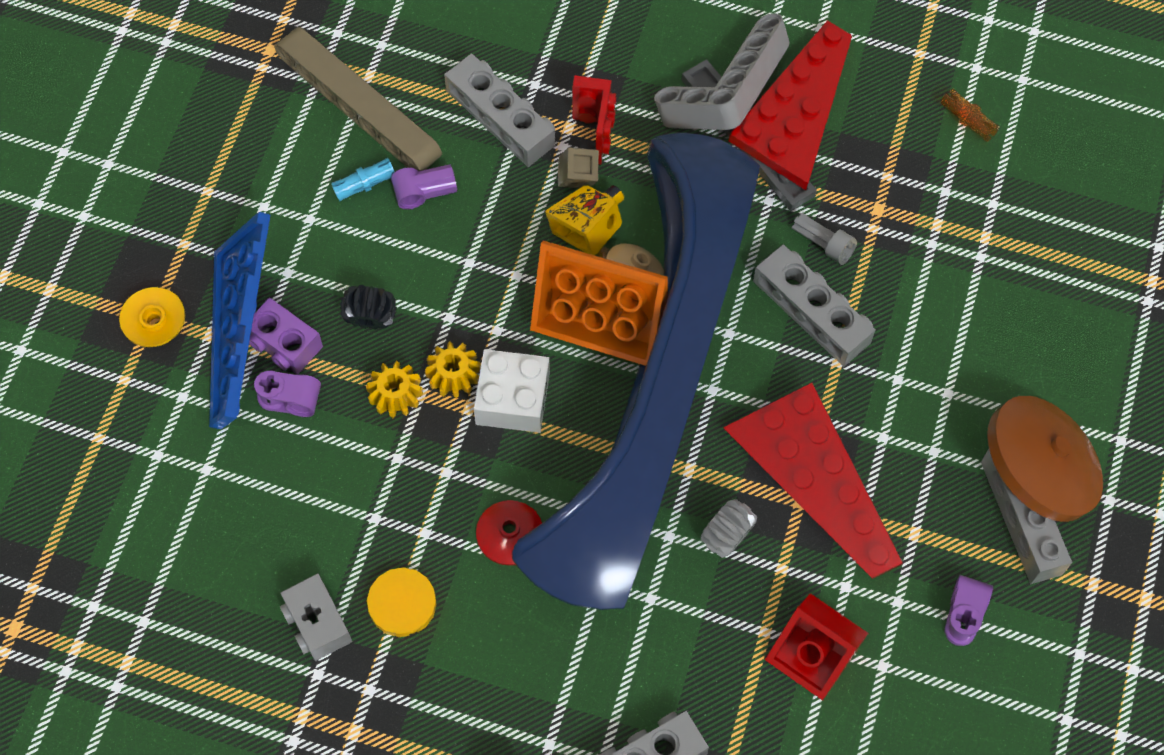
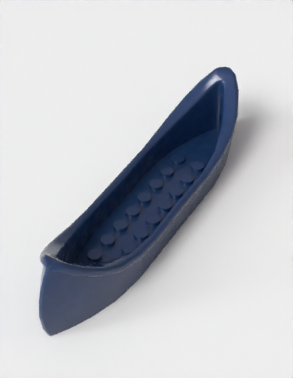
(597, 540)

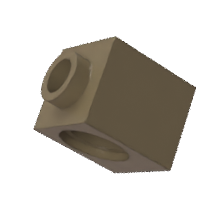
(578, 168)

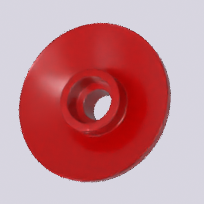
(491, 537)

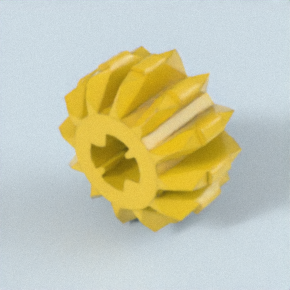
(452, 358)
(381, 389)

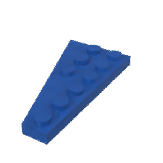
(234, 304)

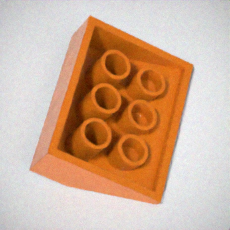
(597, 302)

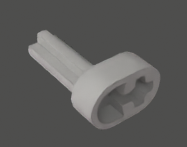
(837, 245)

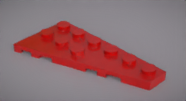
(792, 114)
(809, 461)

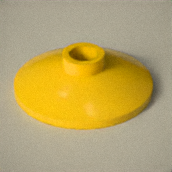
(149, 305)

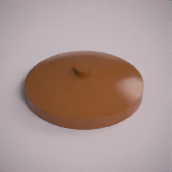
(1045, 458)

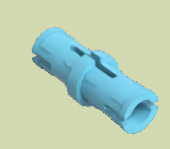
(363, 179)

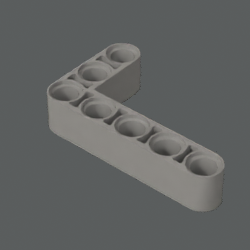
(738, 88)

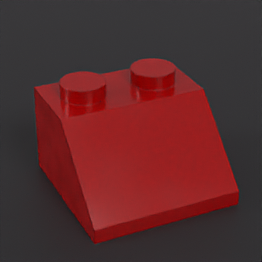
(816, 646)

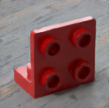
(595, 103)

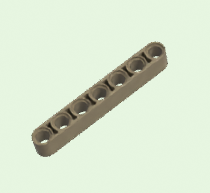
(358, 100)

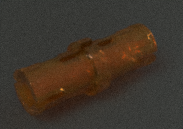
(970, 114)

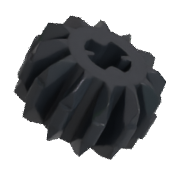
(368, 307)

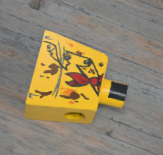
(587, 217)

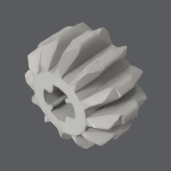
(728, 528)

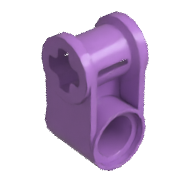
(288, 393)
(967, 606)

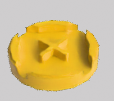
(401, 602)

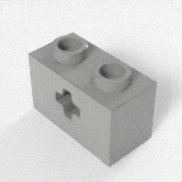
(313, 598)

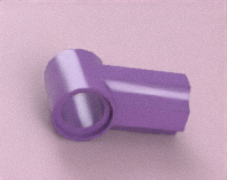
(414, 187)

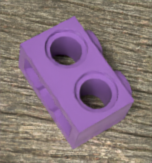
(288, 331)

